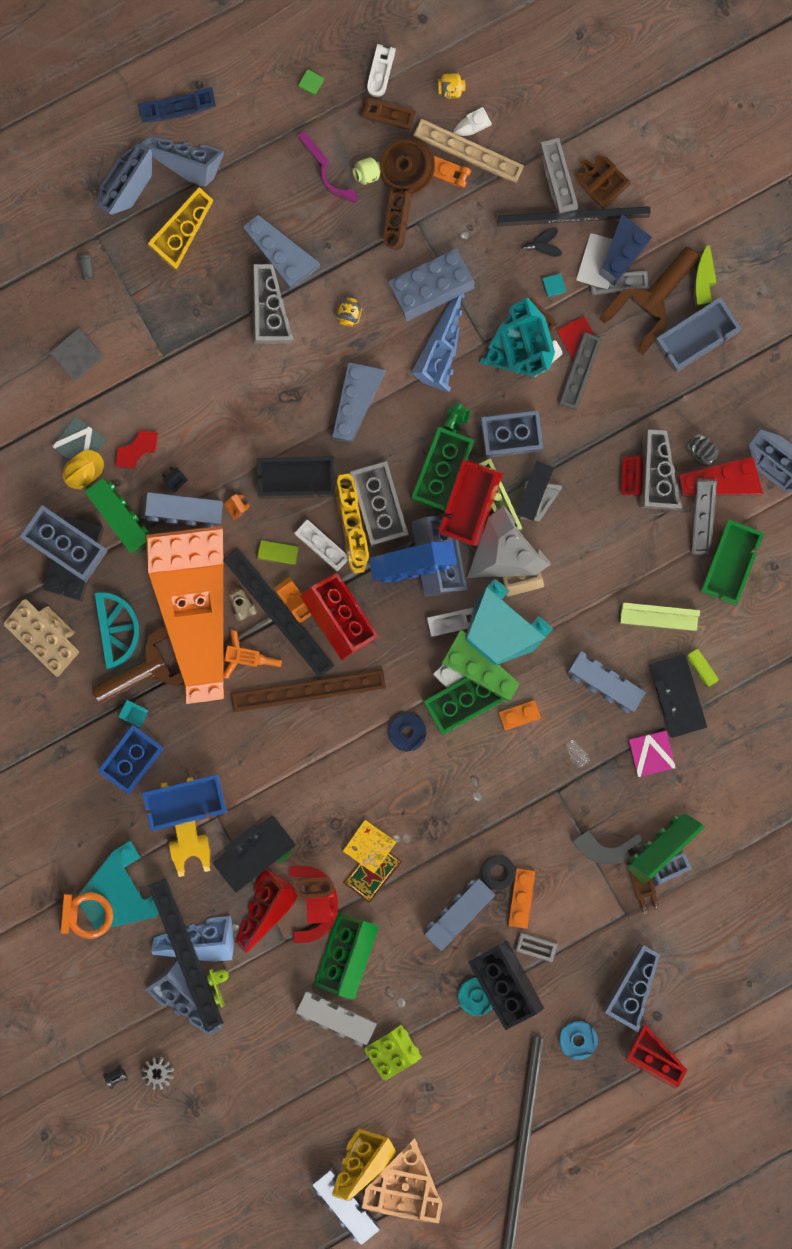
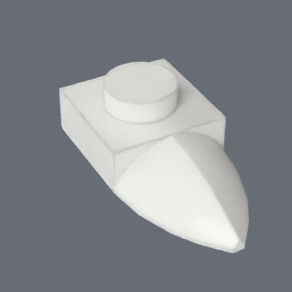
(472, 123)

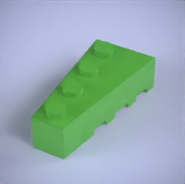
(474, 666)

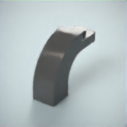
(595, 852)

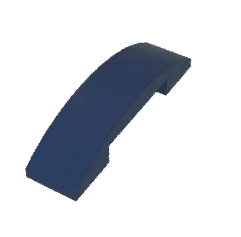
(178, 106)

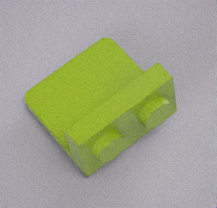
(393, 1053)

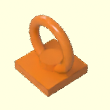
(70, 910)

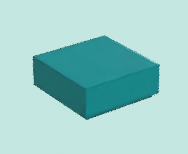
(554, 285)

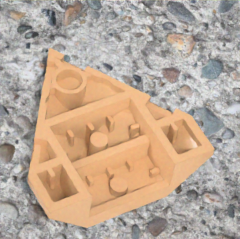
(405, 1189)

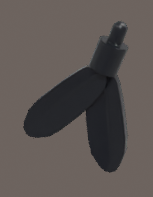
(541, 245)

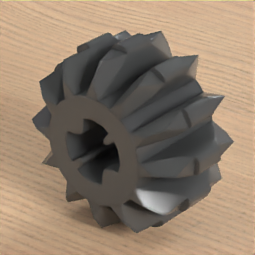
(702, 449)

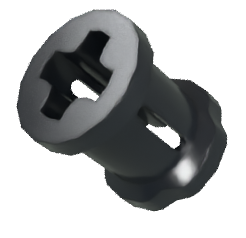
(115, 1077)

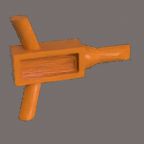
(238, 655)

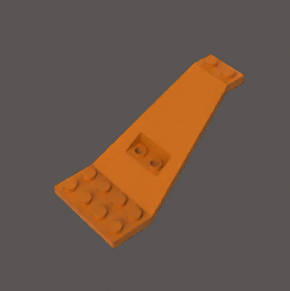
(188, 568)

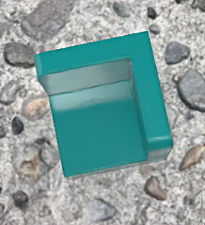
(133, 713)

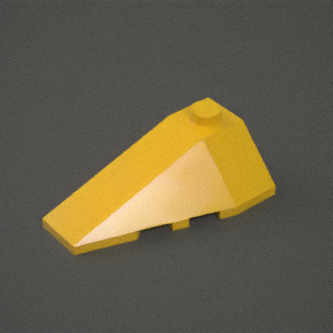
(365, 1159)

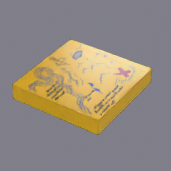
(369, 846)

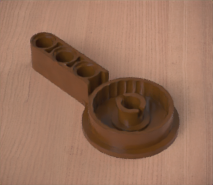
(404, 183)

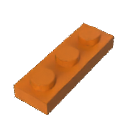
(521, 898)

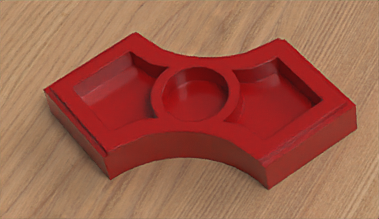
(144, 443)

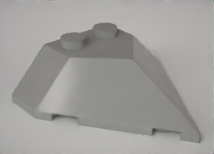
(505, 550)

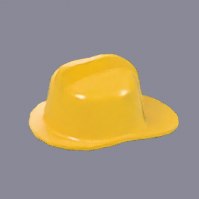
(83, 469)

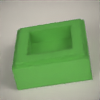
(311, 82)

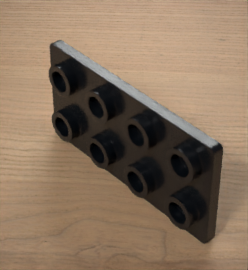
(677, 696)
(253, 853)

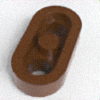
(314, 886)

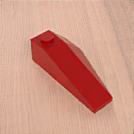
(270, 903)

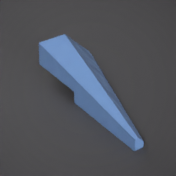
(436, 359)

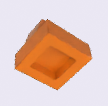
(235, 506)

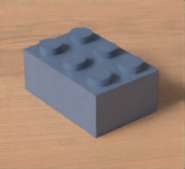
(512, 434)

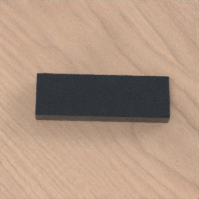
(534, 490)

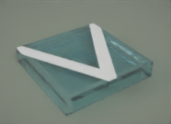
(78, 438)

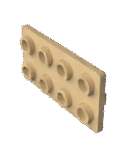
(43, 635)

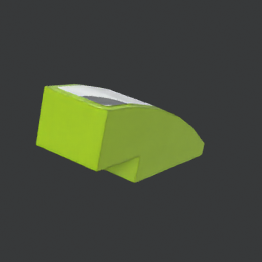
(704, 279)

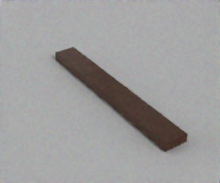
(308, 691)

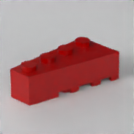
(732, 479)

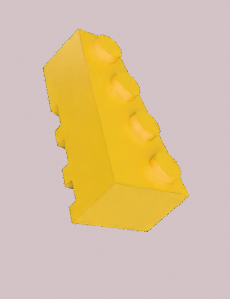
(178, 233)

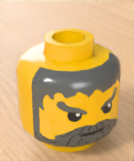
(348, 312)

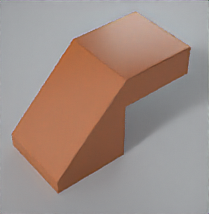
(291, 597)

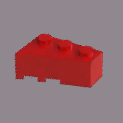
(655, 1059)

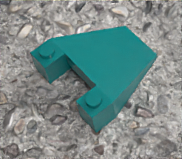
(499, 630)
(119, 889)

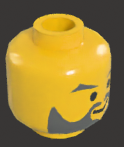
(451, 86)

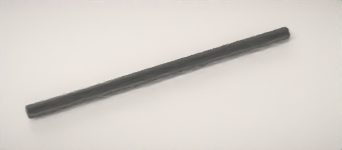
(523, 1143)

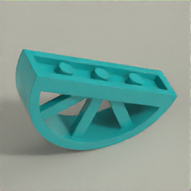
(106, 622)

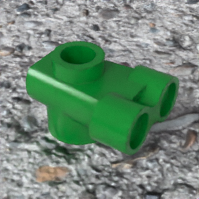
(456, 415)

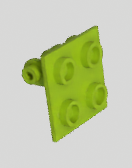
(214, 979)

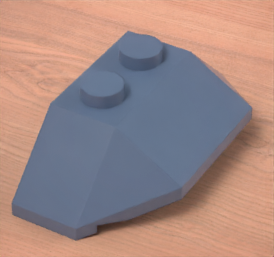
(126, 180)
(773, 458)

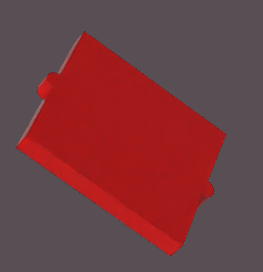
(572, 335)

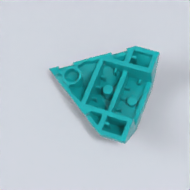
(522, 342)

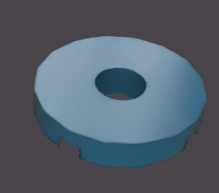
(584, 1050)

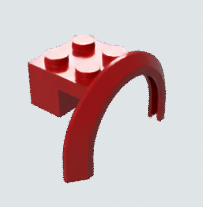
(319, 909)

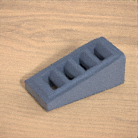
(685, 863)

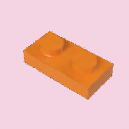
(519, 715)

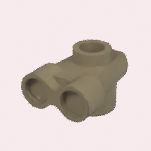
(243, 608)

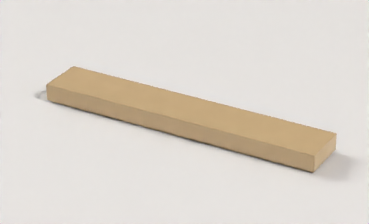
(468, 151)

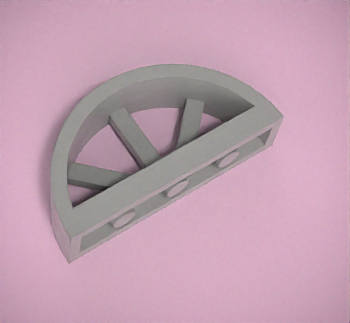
(558, 176)

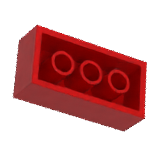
(339, 616)

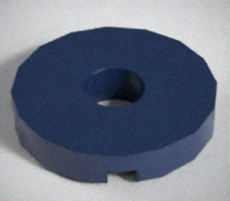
(399, 740)

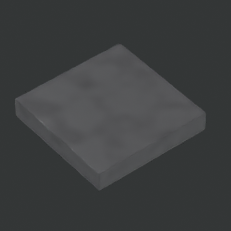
(76, 355)

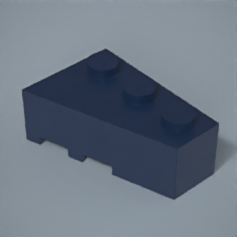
(624, 249)

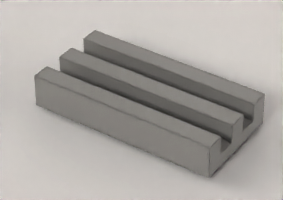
(520, 942)

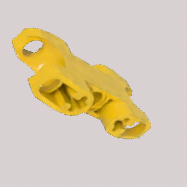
(349, 511)
(189, 844)

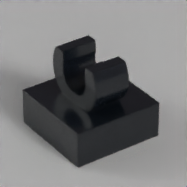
(174, 479)

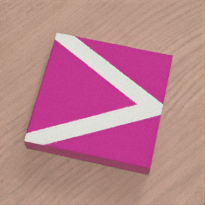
(652, 754)

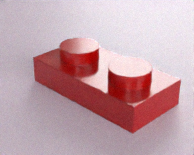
(632, 476)

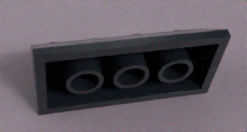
(506, 985)

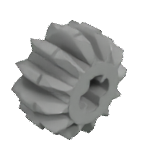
(150, 1072)

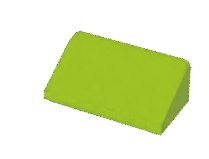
(278, 552)
(702, 668)

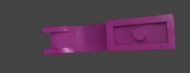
(349, 194)

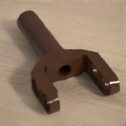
(653, 299)
(150, 667)

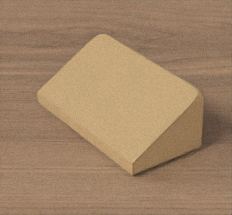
(522, 584)

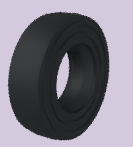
(486, 872)

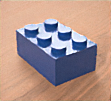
(131, 760)

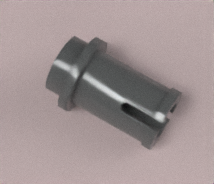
(86, 267)

